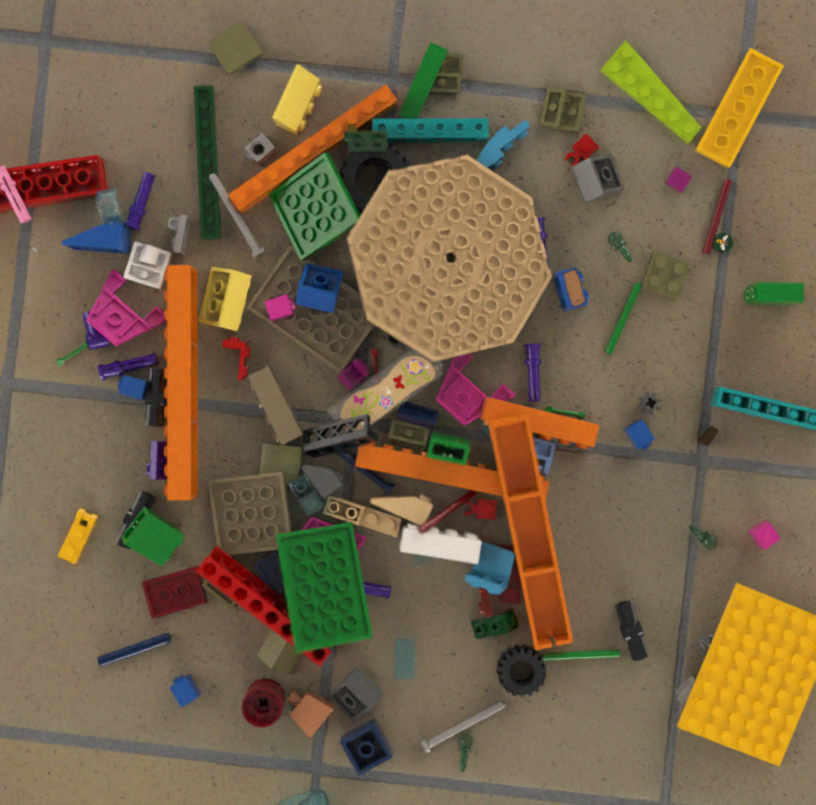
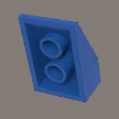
(103, 238)

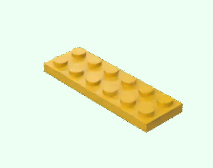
(739, 108)

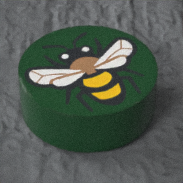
(722, 242)

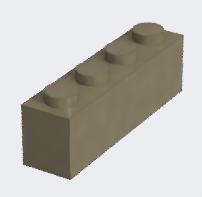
(275, 405)

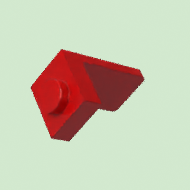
(235, 343)

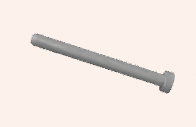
(236, 216)
(462, 726)

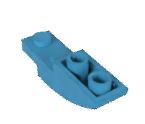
(492, 153)

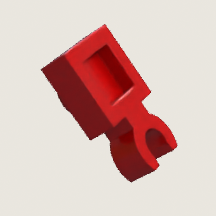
(583, 149)
(484, 509)

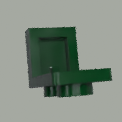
(365, 140)
(495, 625)

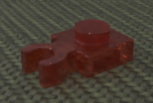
(484, 605)

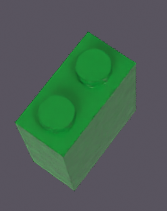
(774, 294)
(448, 448)
(153, 536)

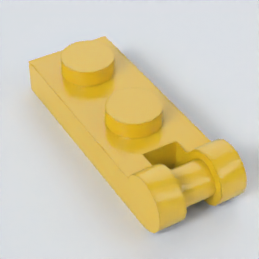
(77, 536)

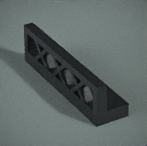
(335, 443)

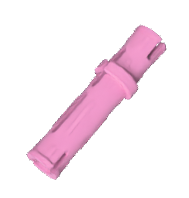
(22, 215)

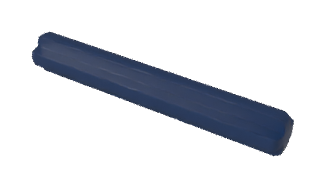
(134, 649)

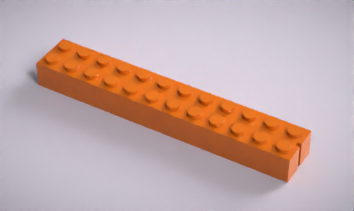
(181, 382)
(530, 530)

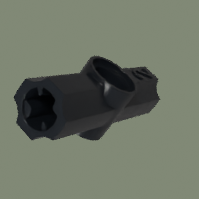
(155, 398)
(142, 499)
(631, 630)

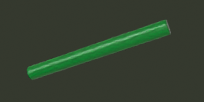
(623, 318)
(581, 655)

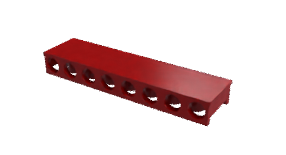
(56, 181)
(253, 596)

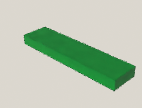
(423, 81)

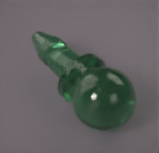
(616, 239)
(709, 541)
(466, 742)

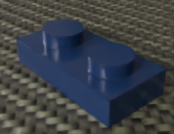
(417, 414)

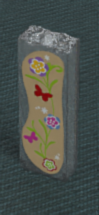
(387, 388)

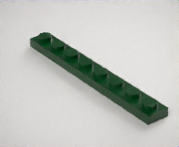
(207, 161)

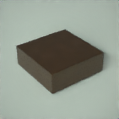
(708, 436)

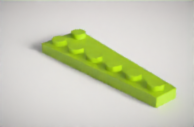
(645, 87)

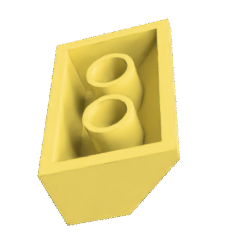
(297, 100)
(224, 298)

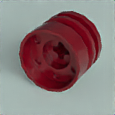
(262, 713)

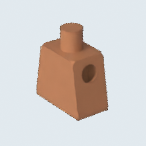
(309, 711)

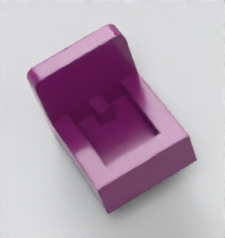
(354, 374)

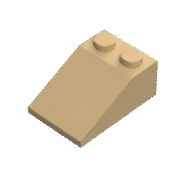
(410, 507)

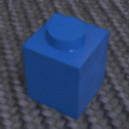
(133, 387)
(639, 435)
(184, 689)

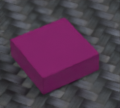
(678, 179)

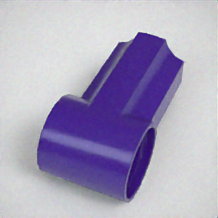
(93, 338)

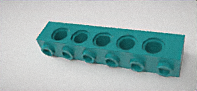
(434, 130)
(764, 408)

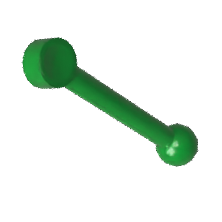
(60, 361)
(580, 415)

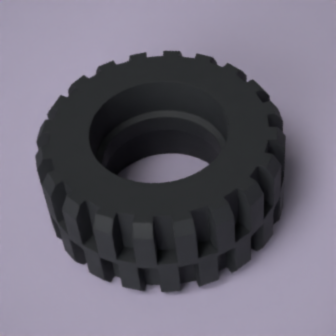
(361, 159)

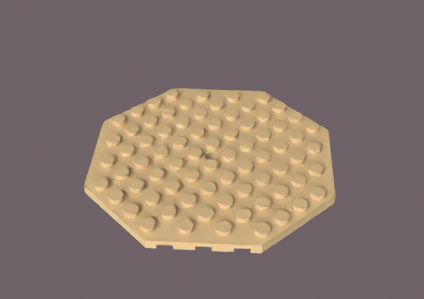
(404, 268)

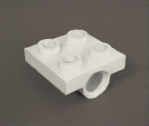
(147, 265)

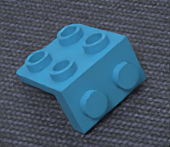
(492, 568)

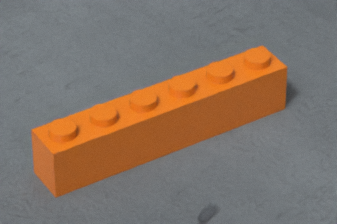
(544, 423)

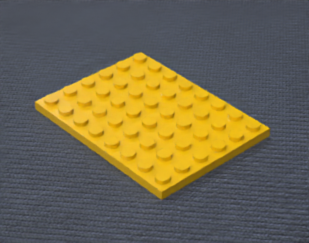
(754, 676)

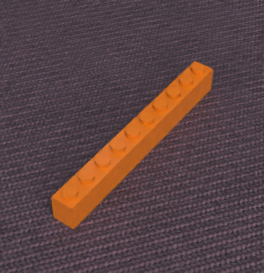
(321, 142)
(433, 470)

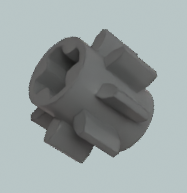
(653, 406)
(704, 643)

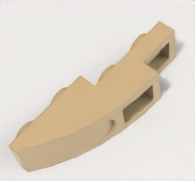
(363, 515)

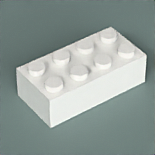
(440, 544)

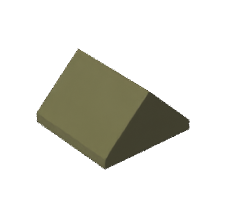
(278, 654)

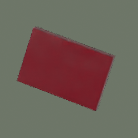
(174, 592)

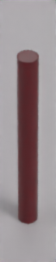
(717, 216)
(447, 511)

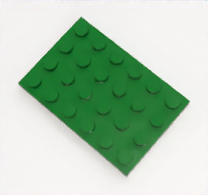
(323, 587)

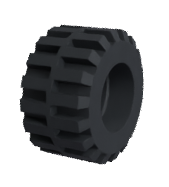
(525, 686)

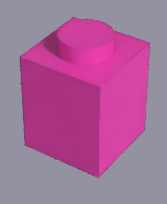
(280, 307)
(764, 535)

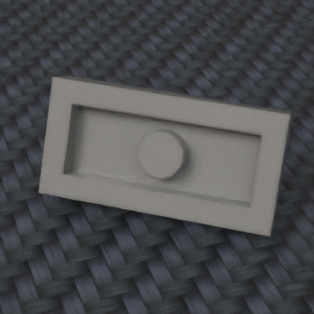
(181, 226)

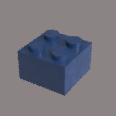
(366, 746)

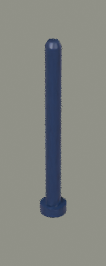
(367, 472)

